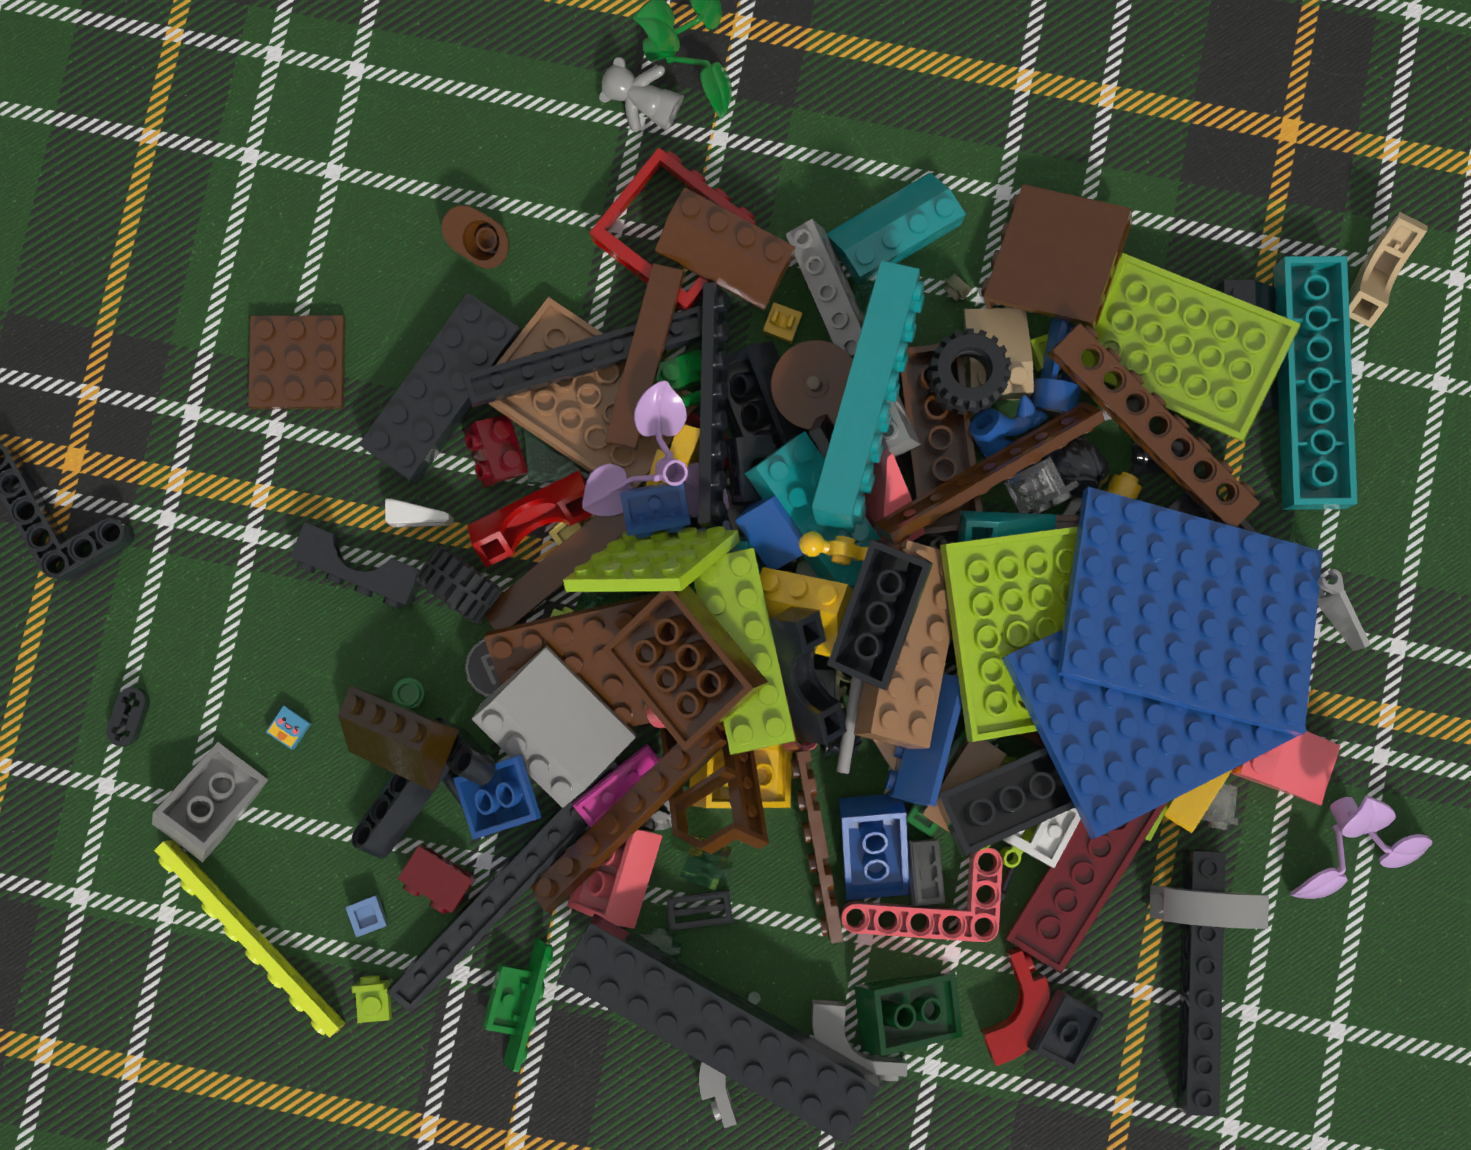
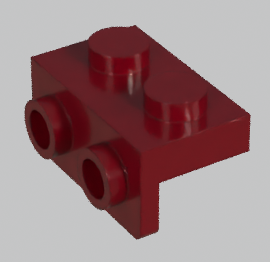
(495, 450)

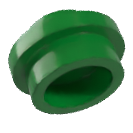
(409, 693)

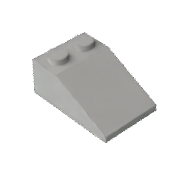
(208, 802)

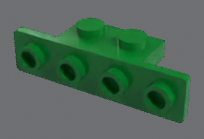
(515, 1000)

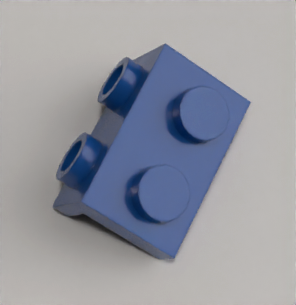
(655, 509)

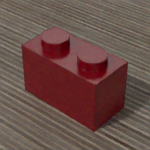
(436, 879)

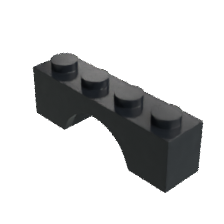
(322, 551)
(814, 711)

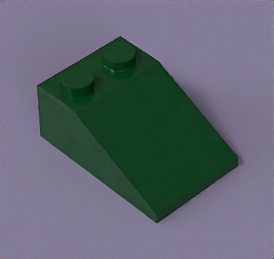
(907, 1013)

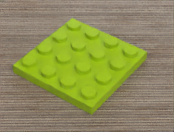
(652, 563)

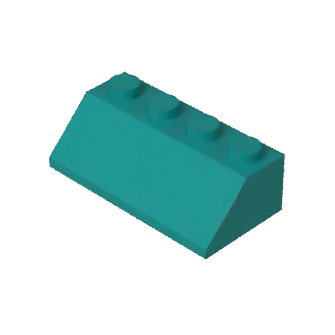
(896, 227)

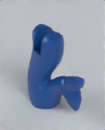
(991, 426)

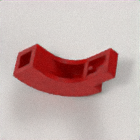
(1010, 1037)

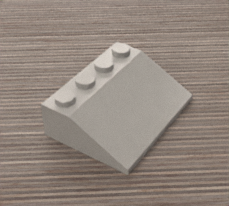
(554, 725)

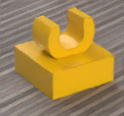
(782, 323)

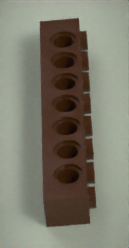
(1240, 496)

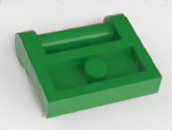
(682, 374)

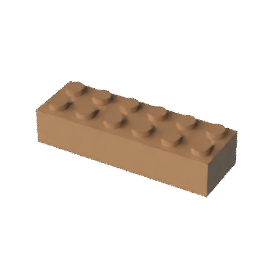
(908, 708)

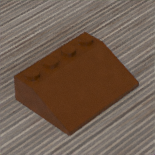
(684, 665)

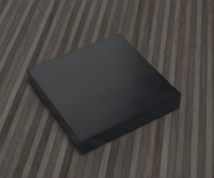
(1065, 1030)

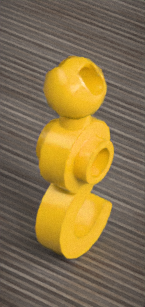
(841, 550)

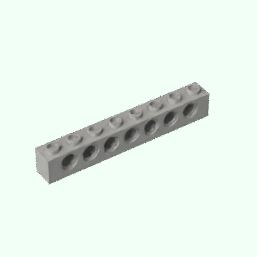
(843, 315)

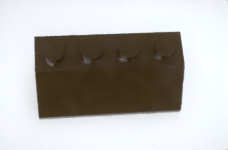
(396, 737)

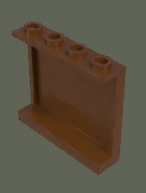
(1058, 255)

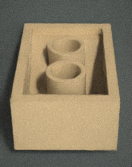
(1012, 330)

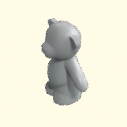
(656, 103)

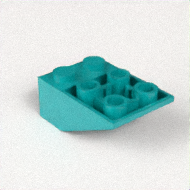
(984, 525)

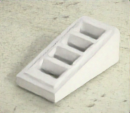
(411, 515)

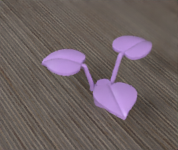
(656, 413)
(1354, 822)

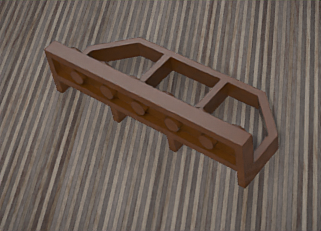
(745, 800)

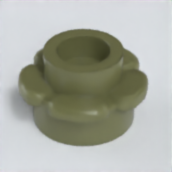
(957, 288)

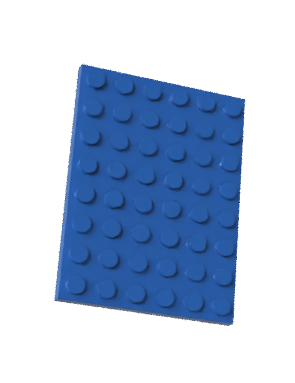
(1191, 612)
(1124, 749)

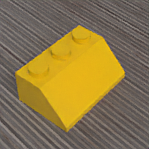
(790, 590)

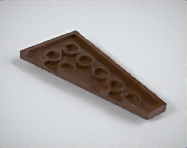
(814, 833)

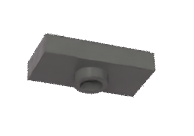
(925, 872)

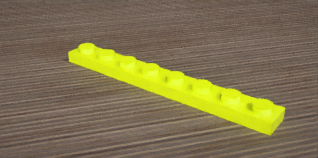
(240, 929)

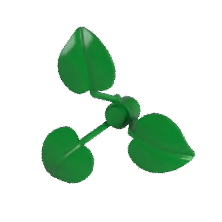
(658, 22)

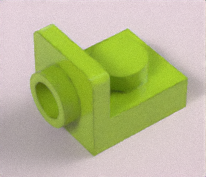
(372, 999)

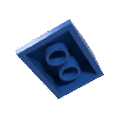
(501, 802)
(874, 846)

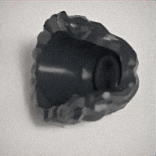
(1080, 462)

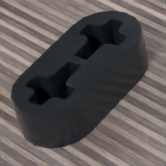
(121, 714)

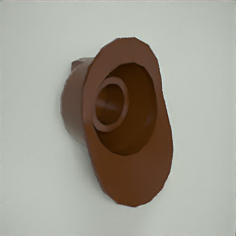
(475, 236)

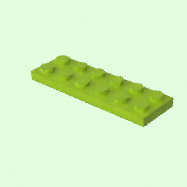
(737, 600)

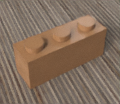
(967, 763)

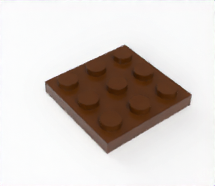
(297, 362)

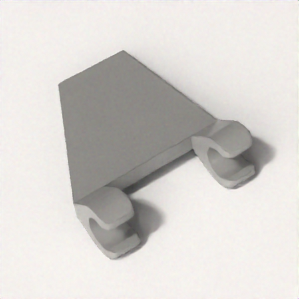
(1340, 611)

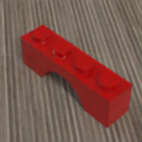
(501, 531)

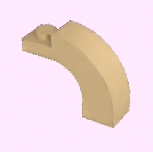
(1379, 271)

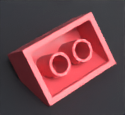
(620, 883)

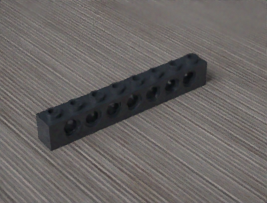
(1200, 994)

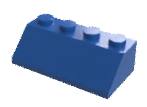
(921, 771)

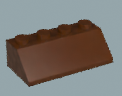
(724, 248)

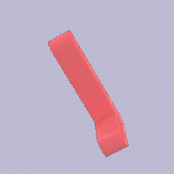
(936, 915)

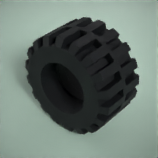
(980, 348)
(458, 584)

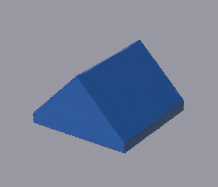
(770, 532)

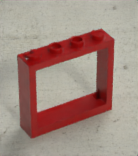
(627, 257)

